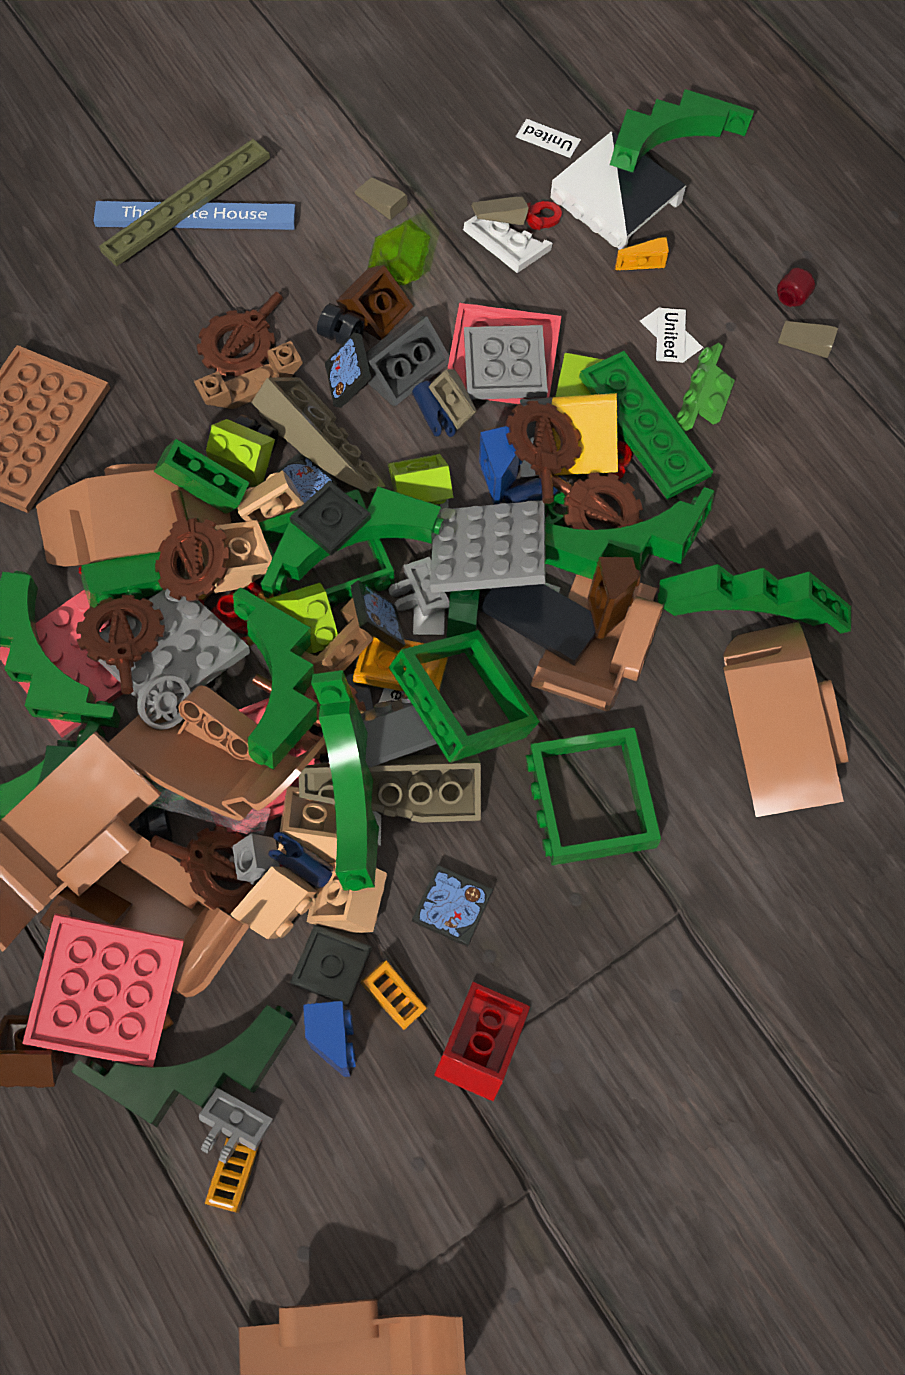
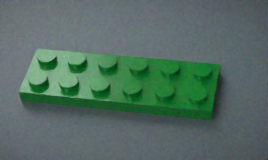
(648, 426)

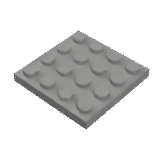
(489, 547)
(192, 647)

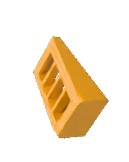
(402, 987)
(216, 1183)

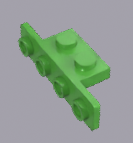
(707, 391)

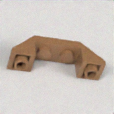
(242, 389)
(344, 646)

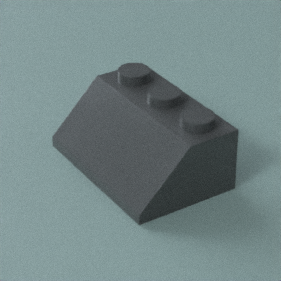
(406, 359)
(394, 731)

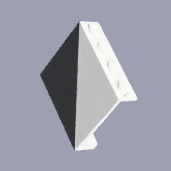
(612, 198)

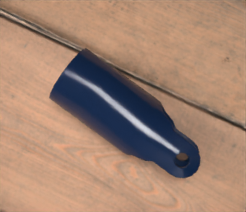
(432, 410)
(527, 491)
(302, 861)

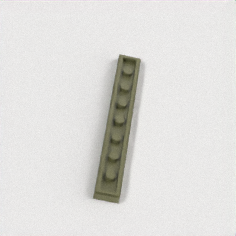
(184, 202)

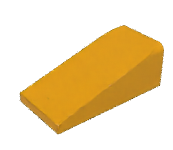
(643, 256)

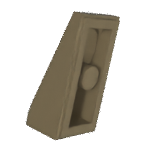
(382, 197)
(505, 210)
(808, 337)
(453, 397)

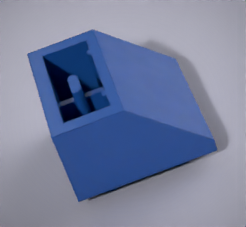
(327, 1034)

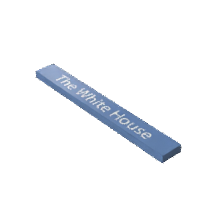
(208, 216)

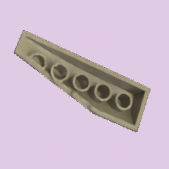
(311, 429)
(411, 787)

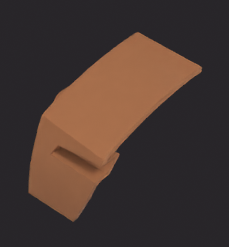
(114, 516)
(606, 661)
(784, 721)
(209, 756)
(68, 831)
(170, 907)
(352, 1341)

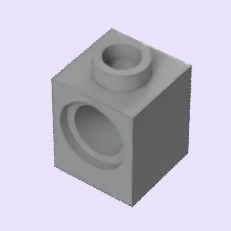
(252, 857)

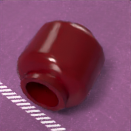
(795, 287)

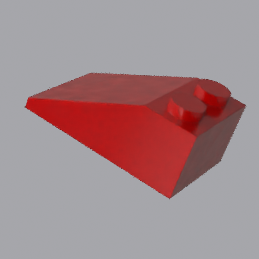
(482, 1041)

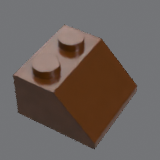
(377, 300)
(612, 592)
(93, 904)
(24, 1063)

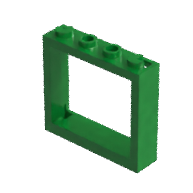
(275, 527)
(436, 712)
(639, 785)

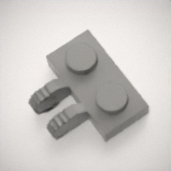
(419, 581)
(235, 1120)

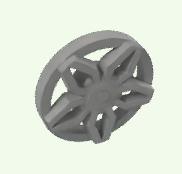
(163, 701)

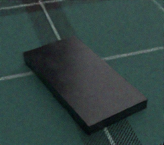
(543, 618)

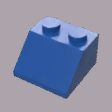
(498, 462)

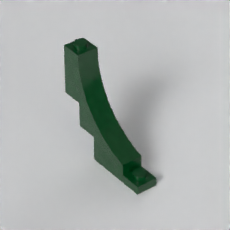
(154, 1089)

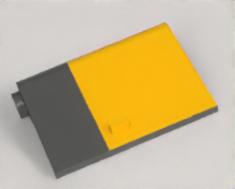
(598, 427)

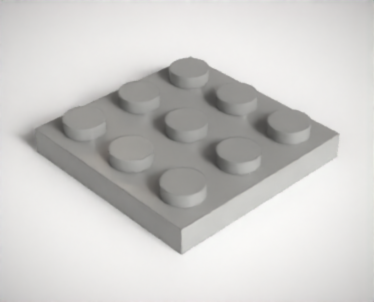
(505, 362)

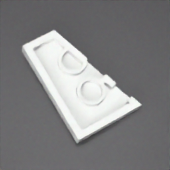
(510, 246)

